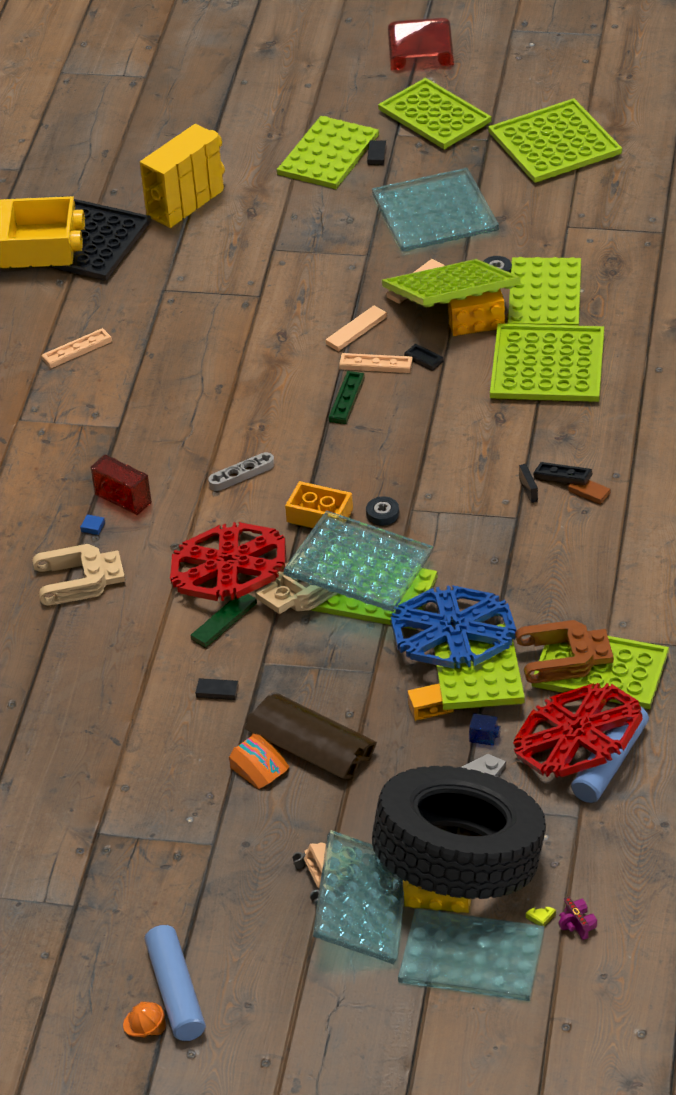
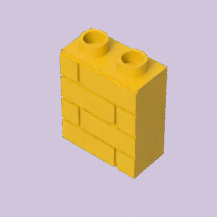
(182, 175)
(39, 231)

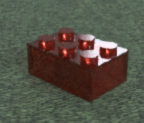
(121, 484)

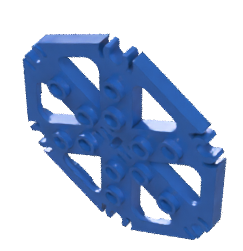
(467, 626)

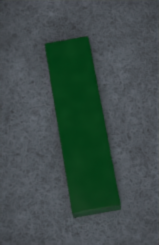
(346, 397)
(223, 620)

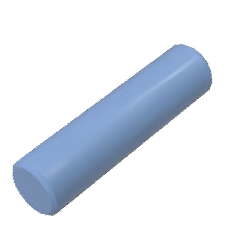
(592, 782)
(174, 983)

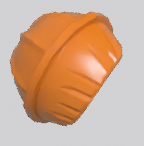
(145, 1020)

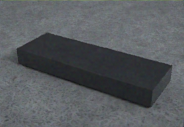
(563, 473)

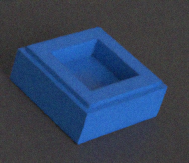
(92, 524)

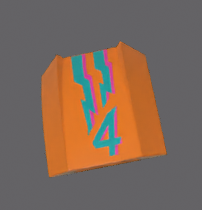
(257, 761)

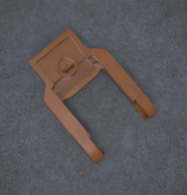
(585, 649)

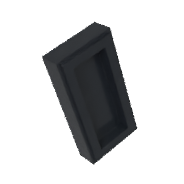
(376, 152)
(424, 357)
(528, 483)
(217, 689)

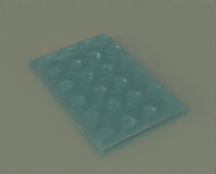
(358, 900)
(471, 954)

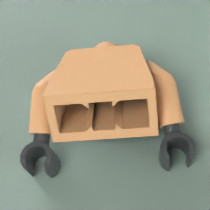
(314, 859)

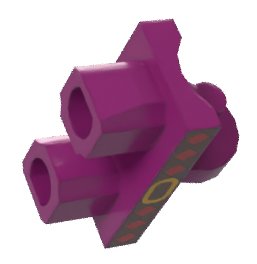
(574, 920)

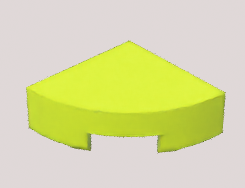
(541, 916)

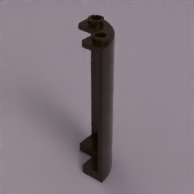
(310, 735)

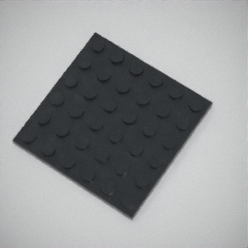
(106, 239)

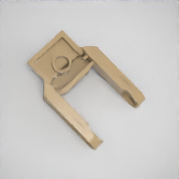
(98, 572)
(288, 593)

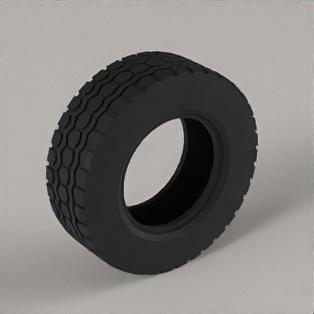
(454, 863)

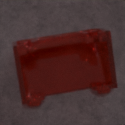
(420, 39)

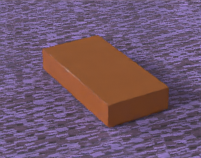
(591, 491)

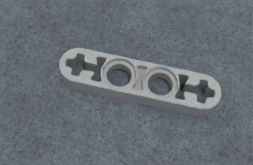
(222, 480)

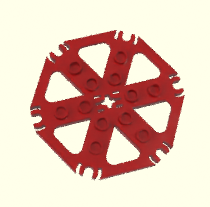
(228, 562)
(577, 729)

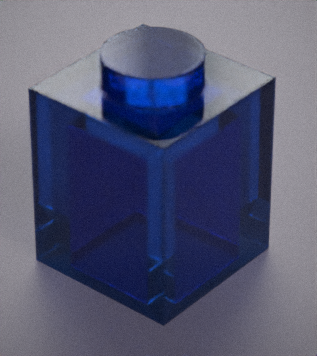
(484, 729)

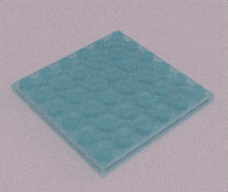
(435, 209)
(358, 561)

